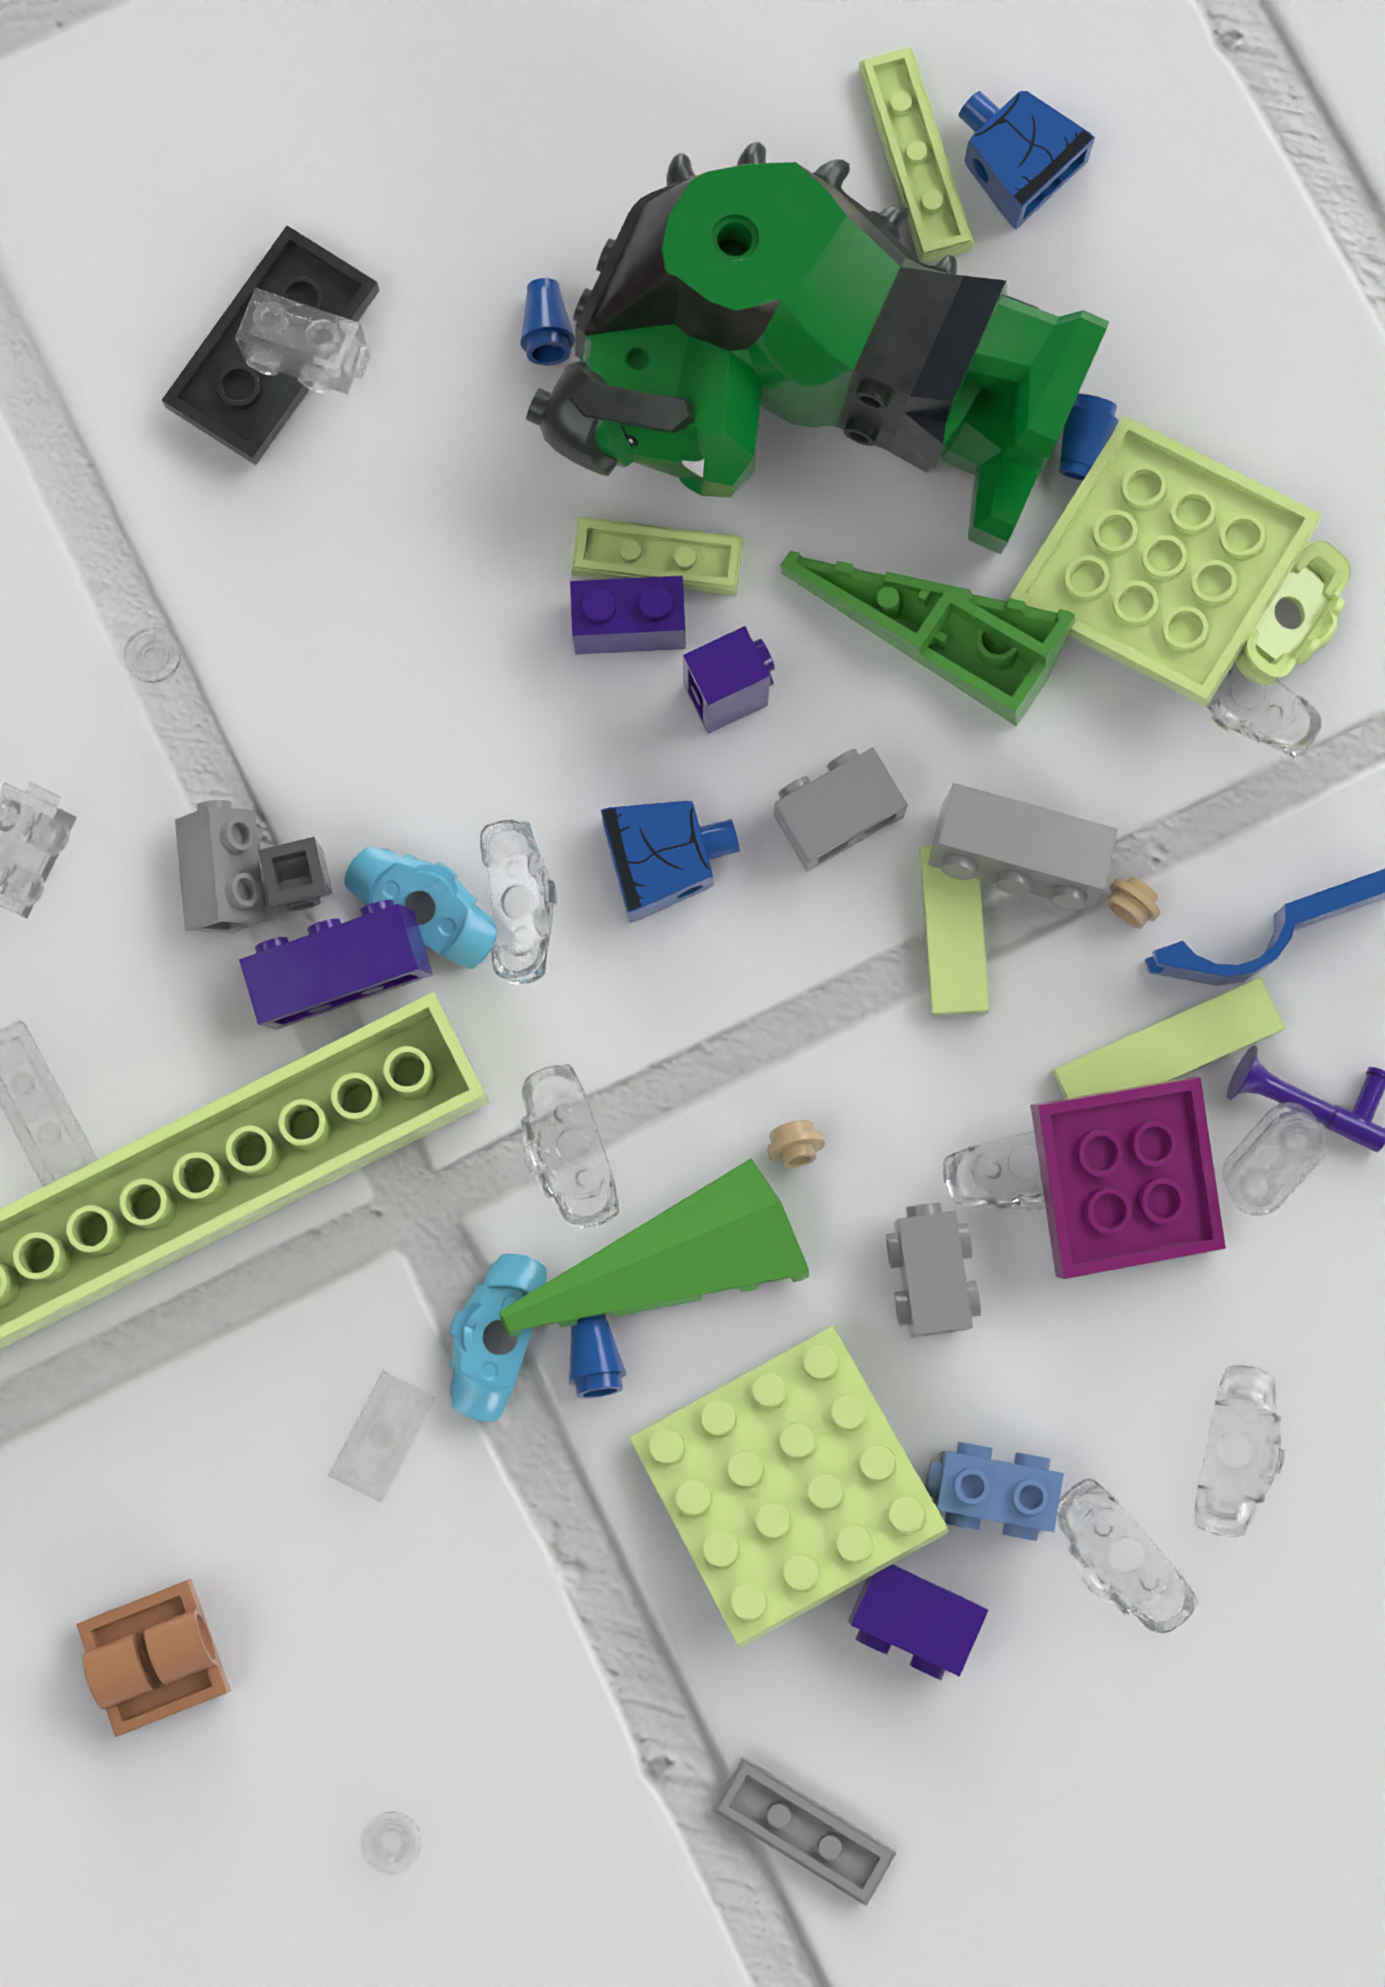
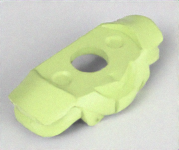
(1315, 589)

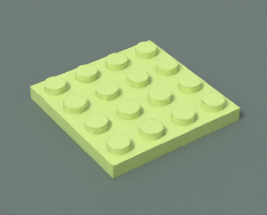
(1167, 559)
(788, 1486)

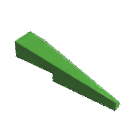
(974, 642)
(704, 1244)

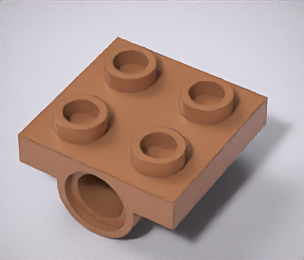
(151, 1658)

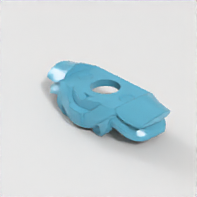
(458, 927)
(480, 1378)

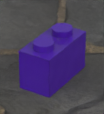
(628, 614)
(728, 678)
(917, 1618)

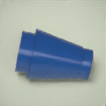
(546, 324)
(1086, 434)
(595, 1359)

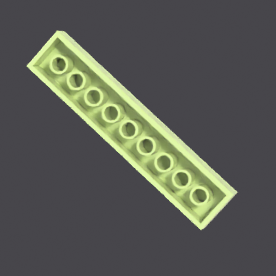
(230, 1164)

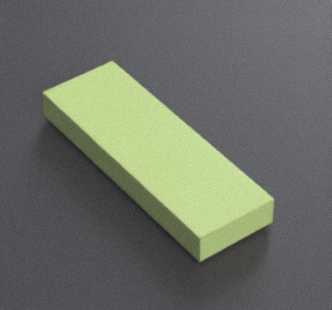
(637, 551)
(953, 942)

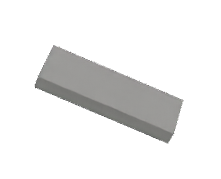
(804, 1830)

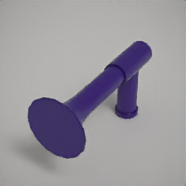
(1355, 1125)

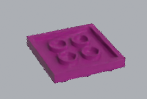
(1127, 1177)

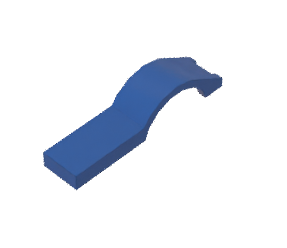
(1182, 963)

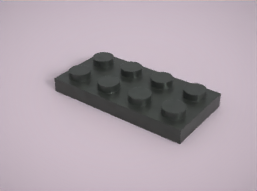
(228, 396)

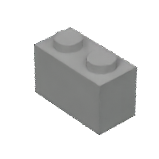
(838, 807)

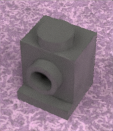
(295, 874)

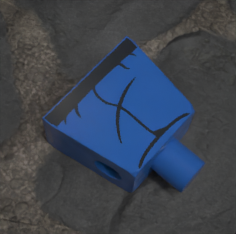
(1022, 151)
(663, 853)

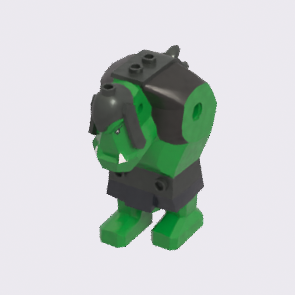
(808, 305)

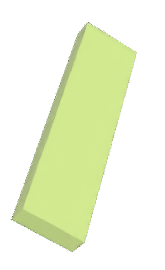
(916, 155)
(1176, 1043)

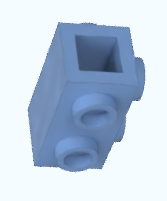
(977, 1488)

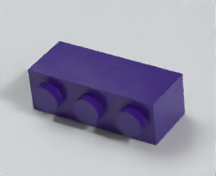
(335, 964)

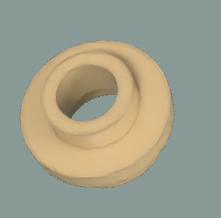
(1133, 902)
(795, 1143)

